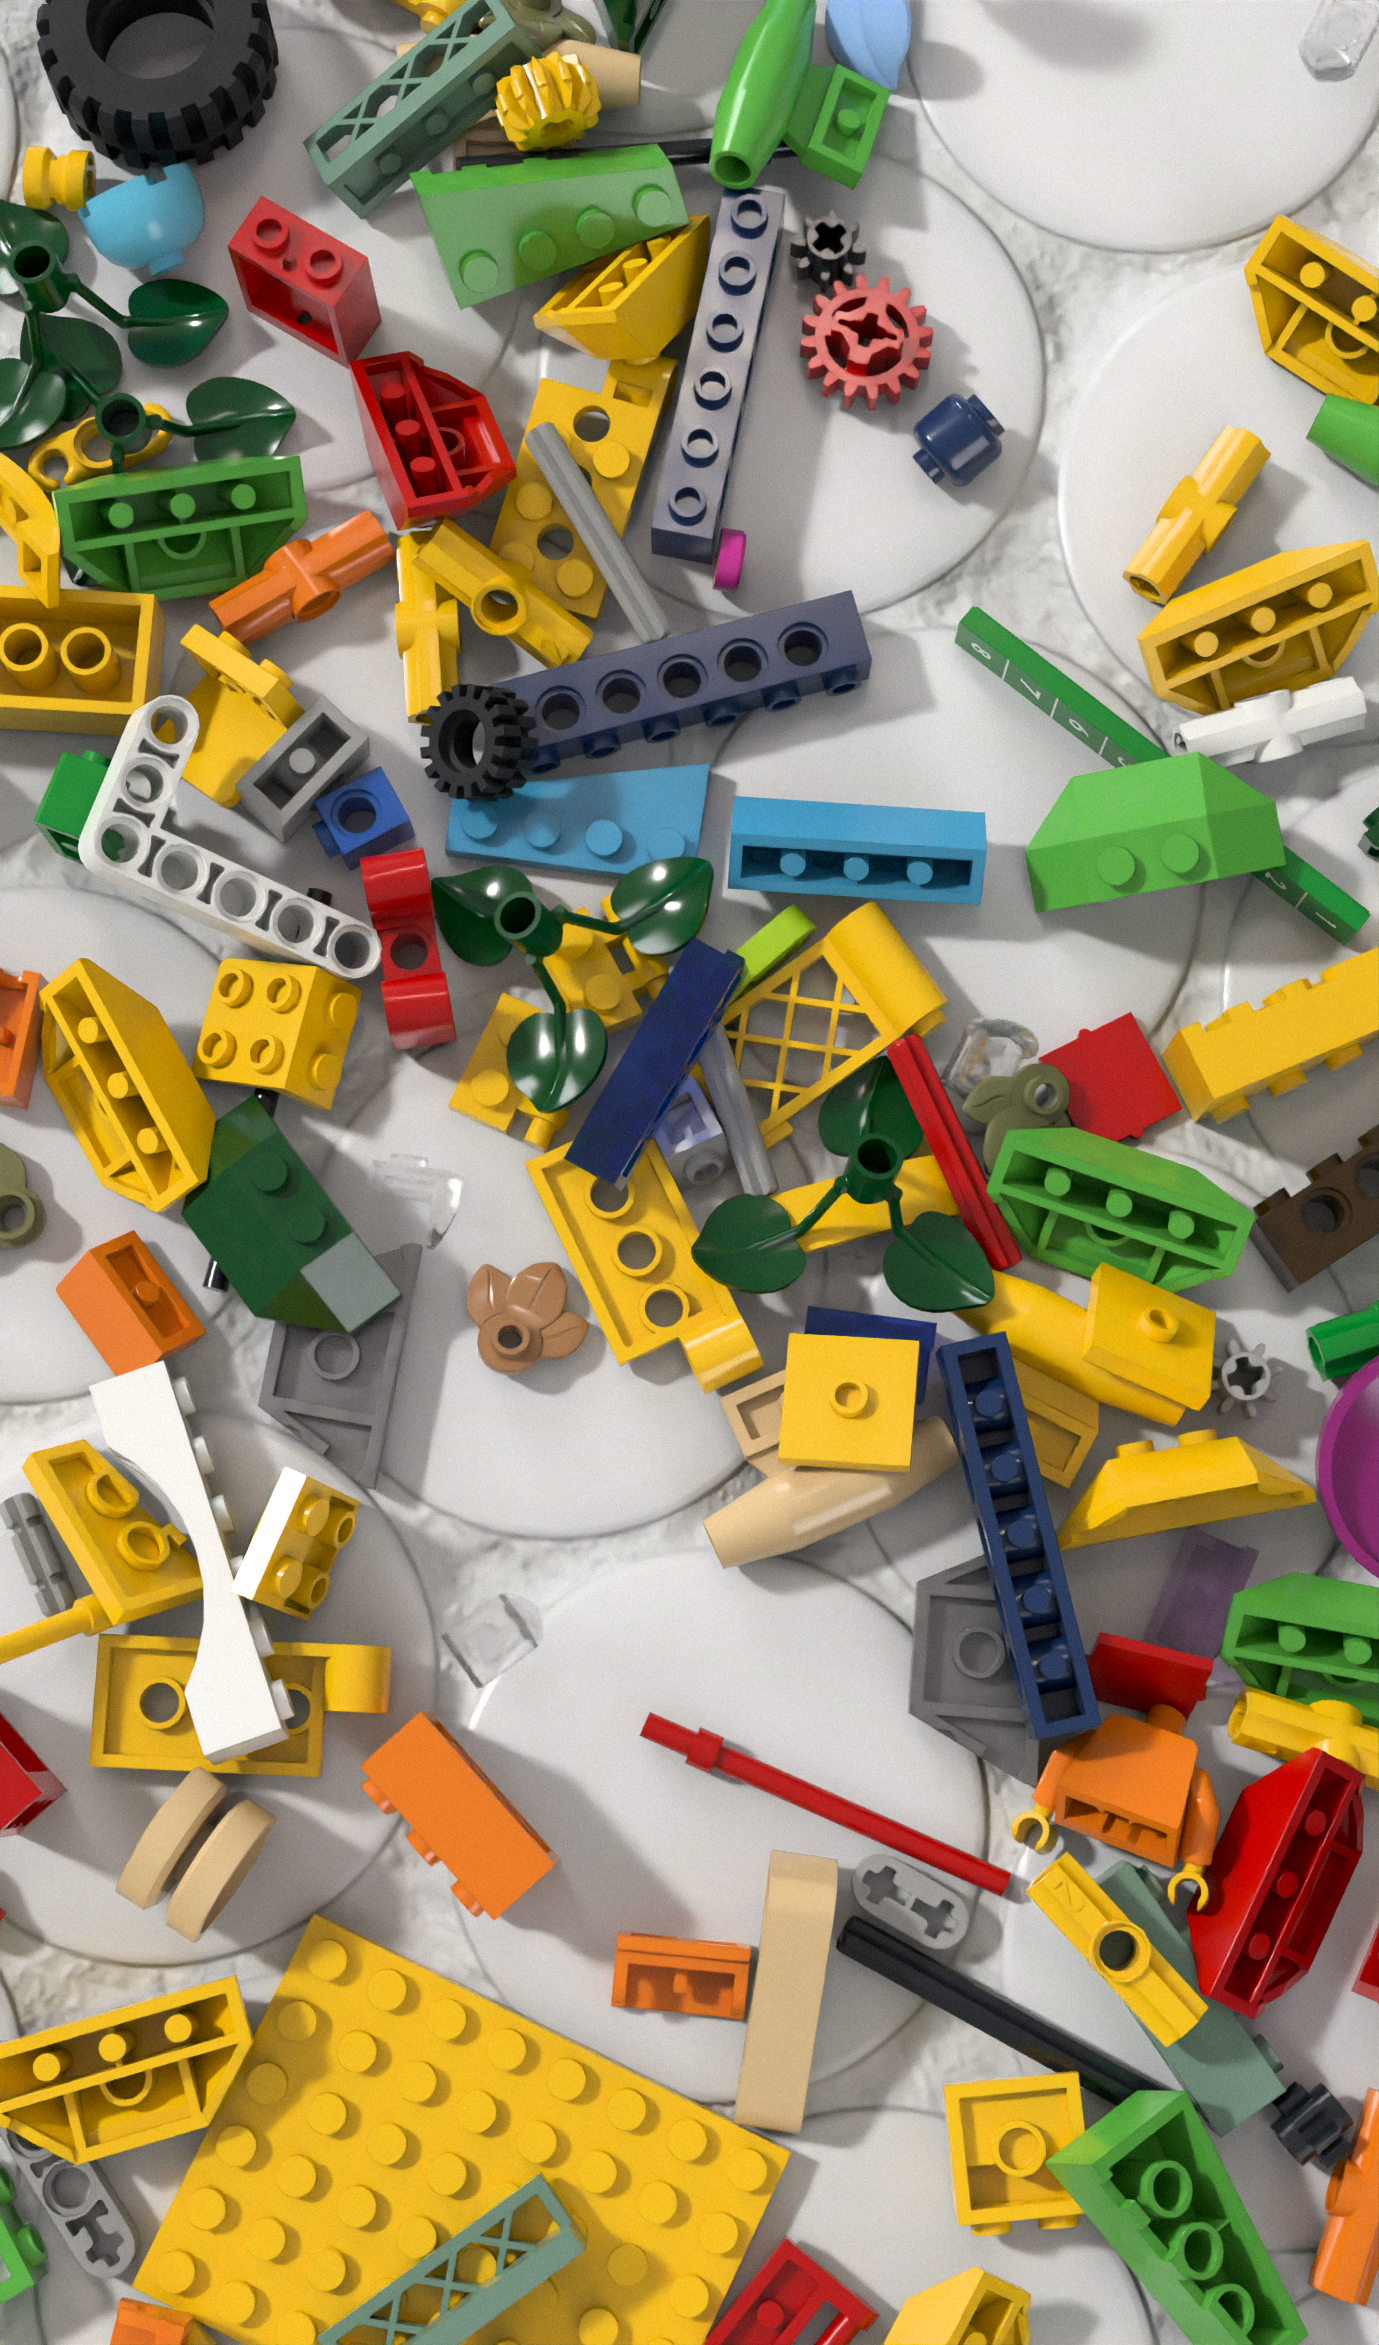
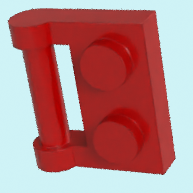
(784, 2300)

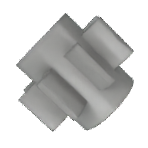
(1247, 1363)

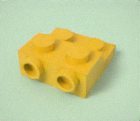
(999, 2146)

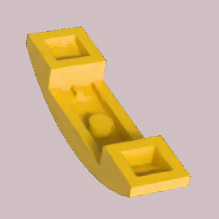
(33, 526)
(851, 1221)

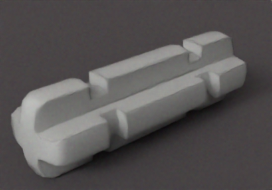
(37, 1554)

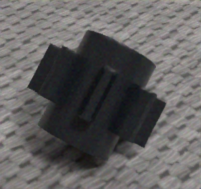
(830, 235)
(1311, 2124)

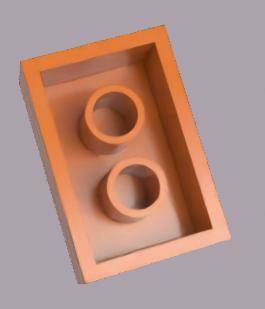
(457, 1816)

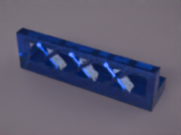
(657, 1063)

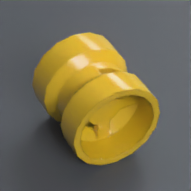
(65, 180)

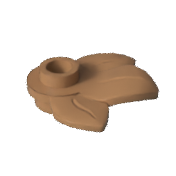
(525, 1307)

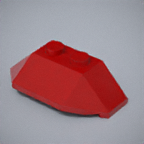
(428, 439)
(1277, 1880)

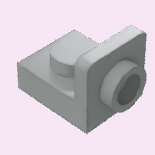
(693, 1140)

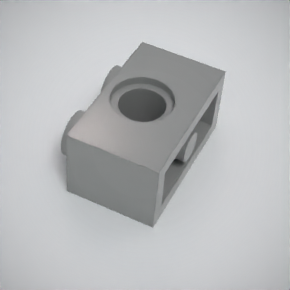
(302, 767)

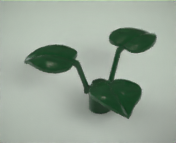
(167, 323)
(227, 413)
(496, 908)
(872, 1123)

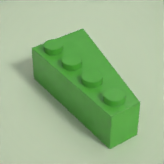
(544, 215)
(1178, 2222)

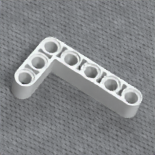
(204, 870)

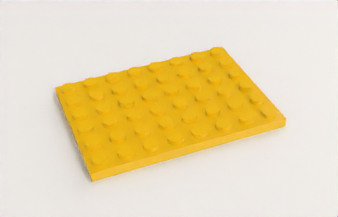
(405, 2110)

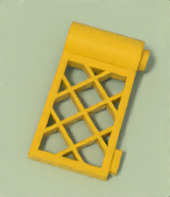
(881, 978)

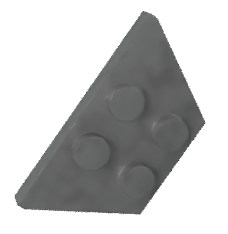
(339, 1385)
(964, 1671)

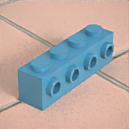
(857, 850)

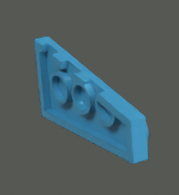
(586, 822)

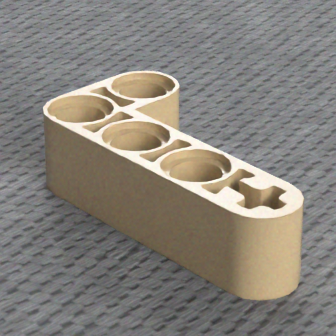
(786, 1991)

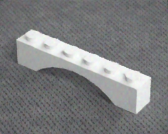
(230, 1685)

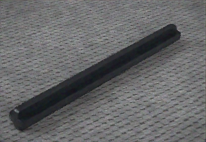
(990, 2012)

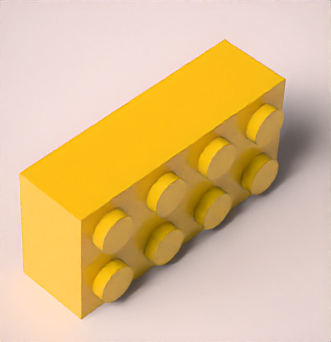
(78, 662)

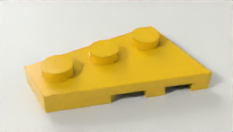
(115, 1542)

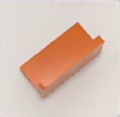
(128, 1305)

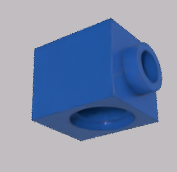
(366, 793)

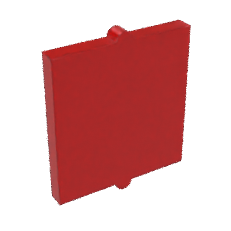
(1114, 1081)
(1146, 1675)

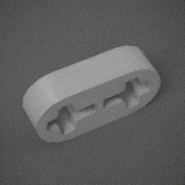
(900, 1915)

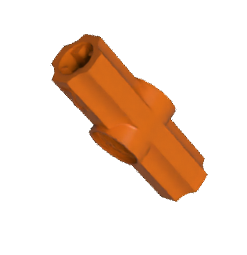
(303, 579)
(1350, 2240)

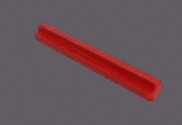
(953, 1151)

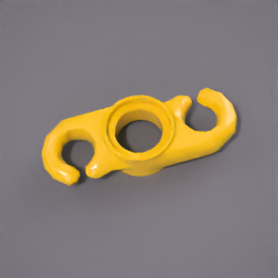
(72, 446)

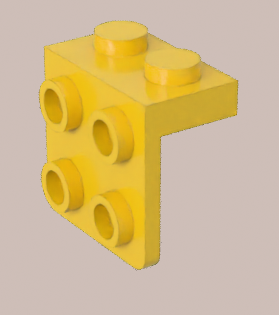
(239, 713)
(277, 1029)

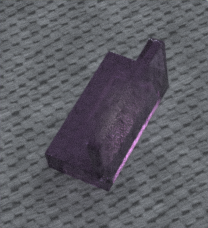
(1198, 1594)

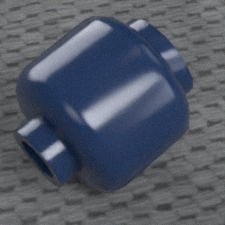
(957, 440)

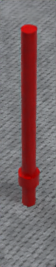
(706, 1751)

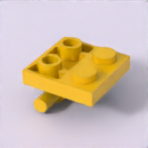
(296, 1545)

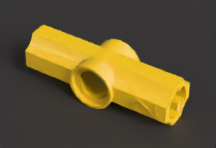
(1196, 515)
(473, 571)
(425, 632)
(1290, 1728)
(1147, 1979)

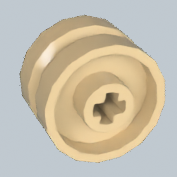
(189, 1849)

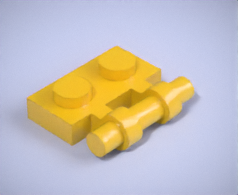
(592, 979)
(487, 1089)

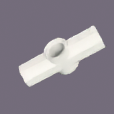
(1273, 723)

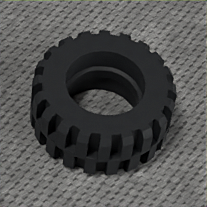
(164, 116)

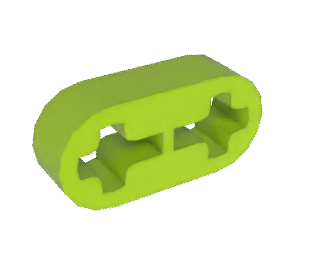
(774, 946)

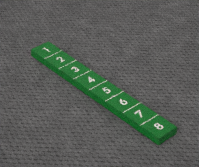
(1125, 746)

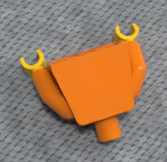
(1133, 1790)

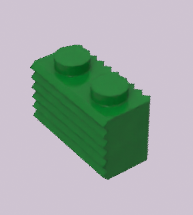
(69, 803)

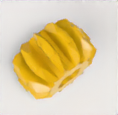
(547, 102)

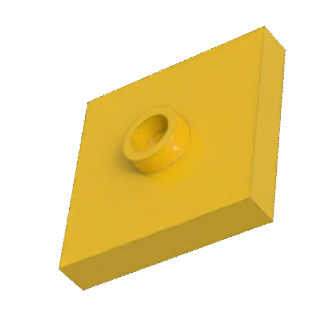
(1149, 1336)
(849, 1402)

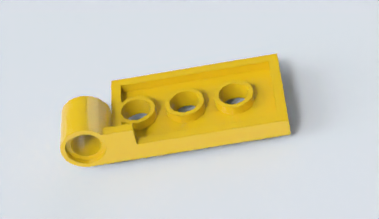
(636, 405)
(710, 1324)
(130, 1665)

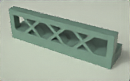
(427, 110)
(484, 2299)

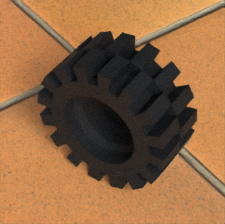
(453, 736)

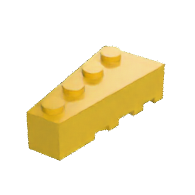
(1277, 1043)

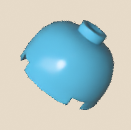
(147, 220)

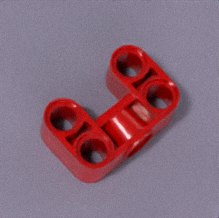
(403, 914)

